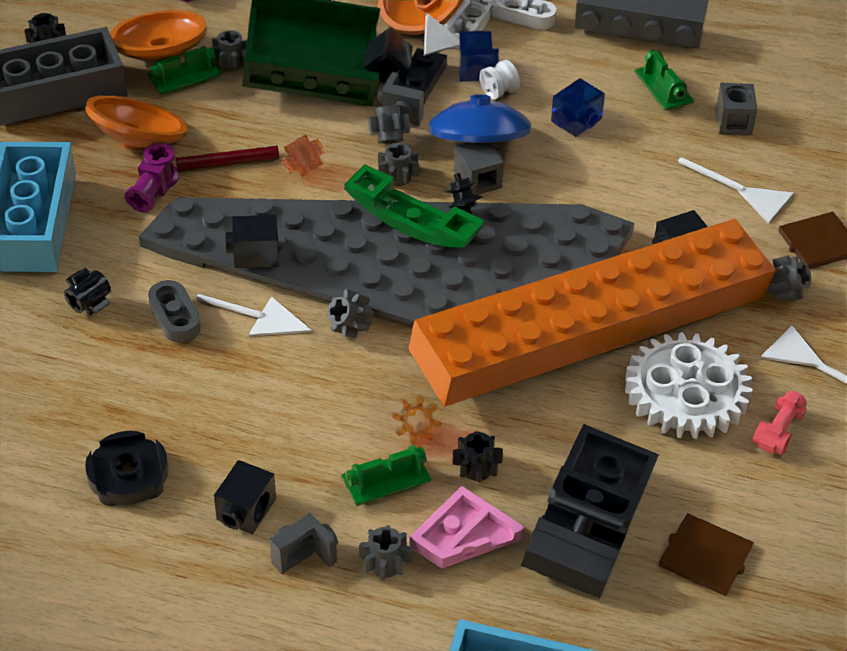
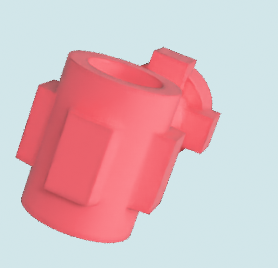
(773, 436)

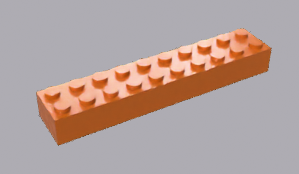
(588, 311)

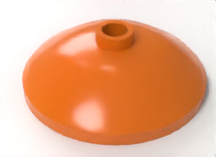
(410, 15)
(159, 34)
(135, 121)

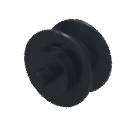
(463, 193)

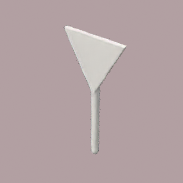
(764, 201)
(794, 350)

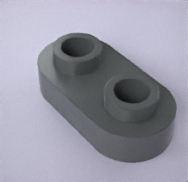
(174, 311)

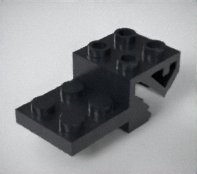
(589, 511)

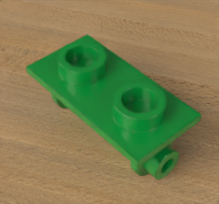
(171, 74)
(663, 82)
(387, 477)

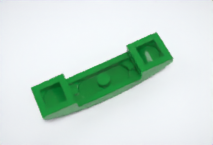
(409, 215)

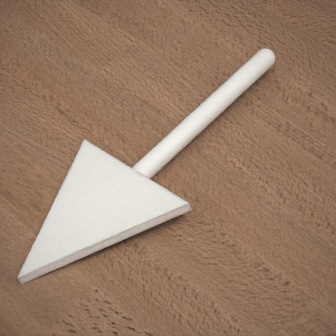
(438, 36)
(271, 321)

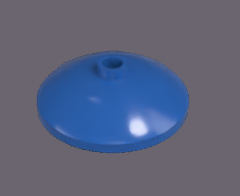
(480, 121)

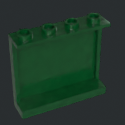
(311, 49)

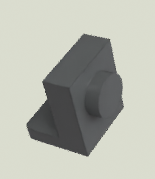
(409, 100)
(300, 540)

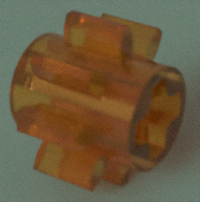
(303, 155)
(422, 429)

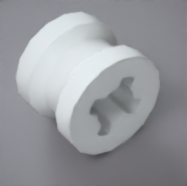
(499, 79)

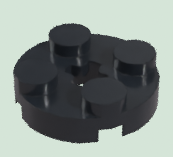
(132, 486)

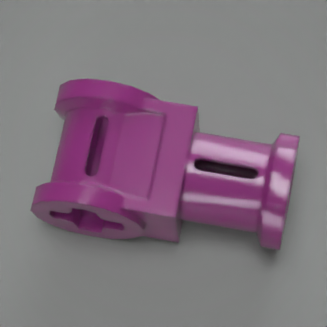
(155, 177)

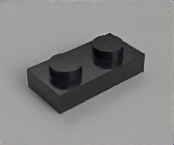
(424, 72)

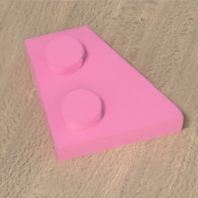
(463, 530)

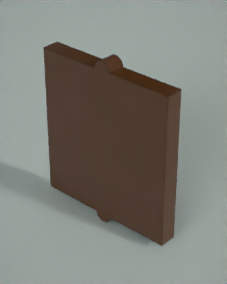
(817, 239)
(706, 554)

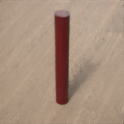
(227, 158)

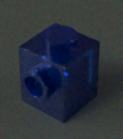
(475, 54)
(577, 107)

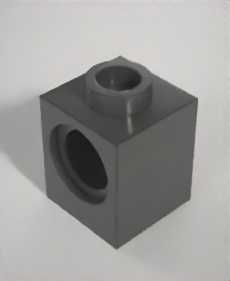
(736, 108)

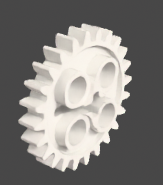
(688, 385)

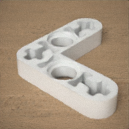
(531, 13)

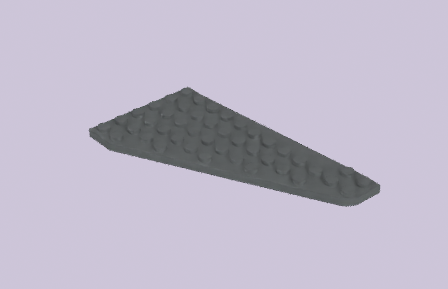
(344, 246)

